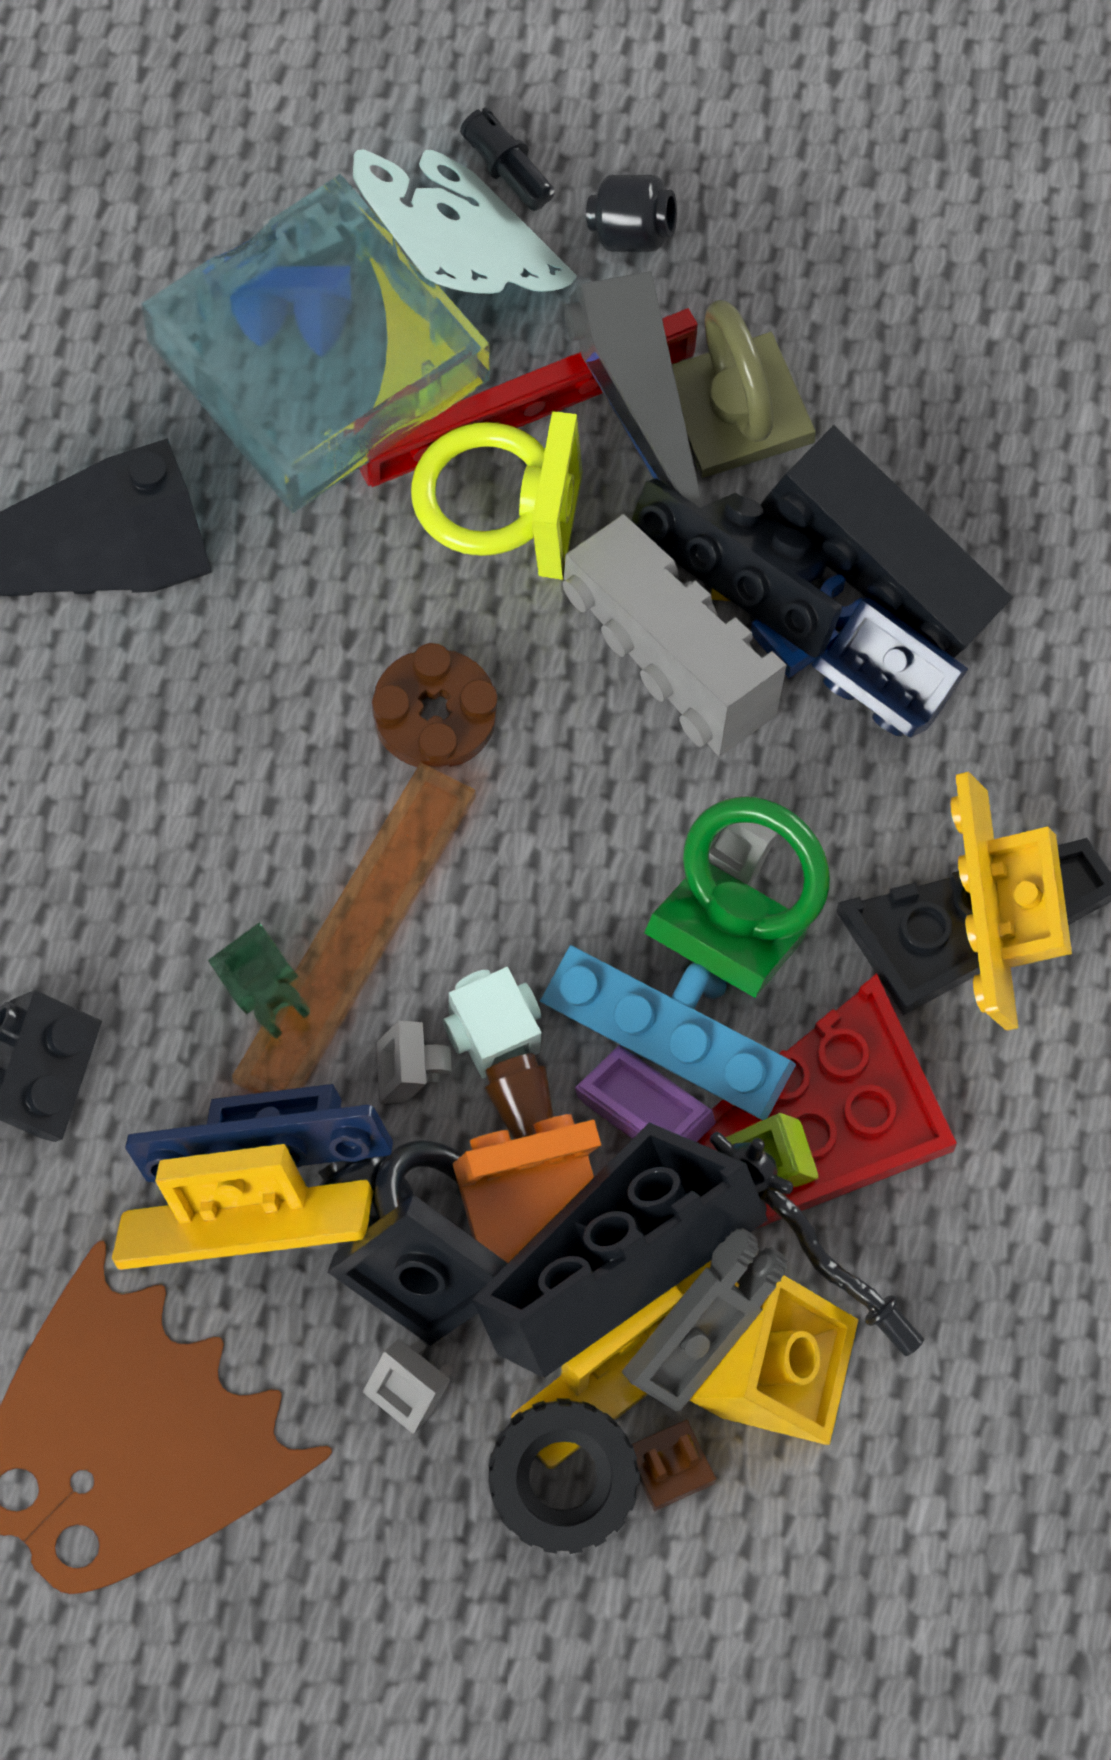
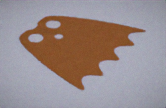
(150, 1425)

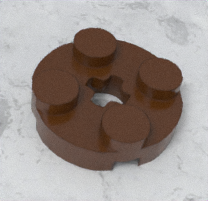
(434, 673)

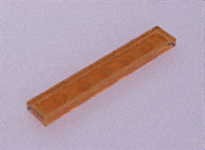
(358, 930)

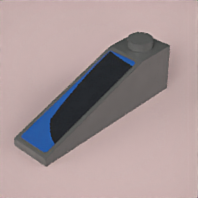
(631, 362)

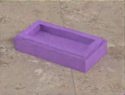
(634, 1094)

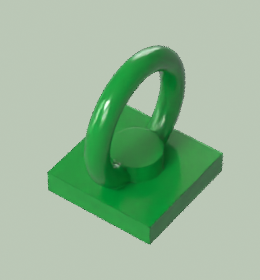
(727, 922)

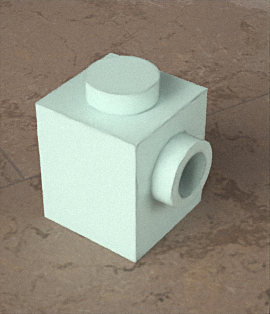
(492, 1018)

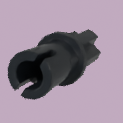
(507, 158)

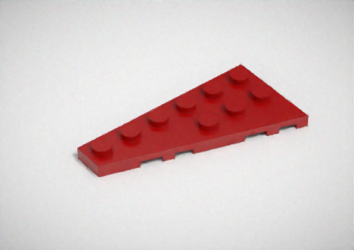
(856, 1099)

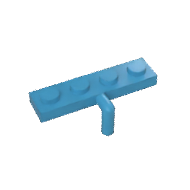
(670, 1029)

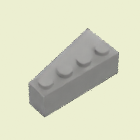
(674, 636)

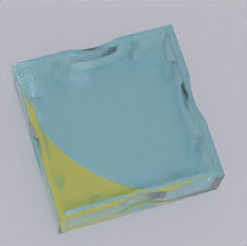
(316, 343)

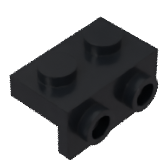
(42, 1062)

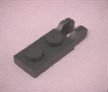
(706, 1320)

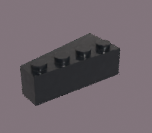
(885, 543)
(617, 1248)

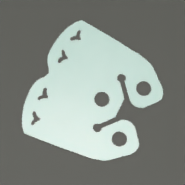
(483, 240)

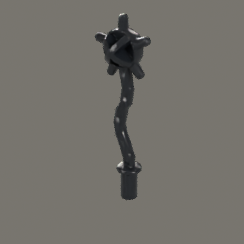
(770, 1189)

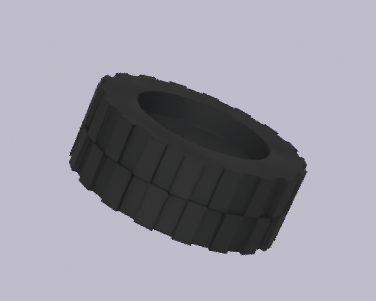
(573, 1527)

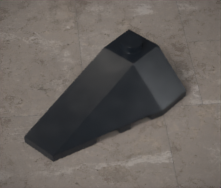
(105, 530)

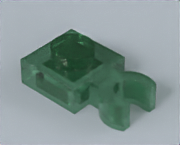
(259, 977)

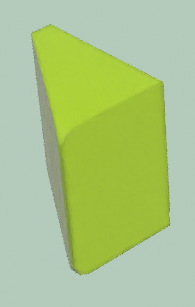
(786, 1144)

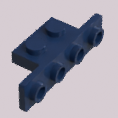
(301, 1118)

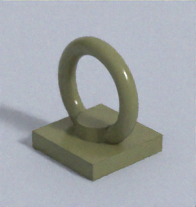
(739, 397)

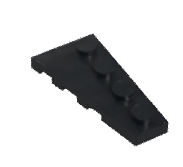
(920, 935)

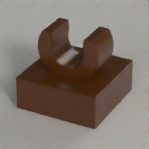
(672, 1465)

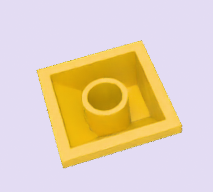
(785, 1367)

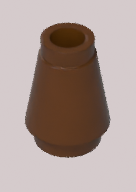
(520, 1093)

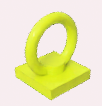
(546, 495)

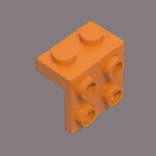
(523, 1182)

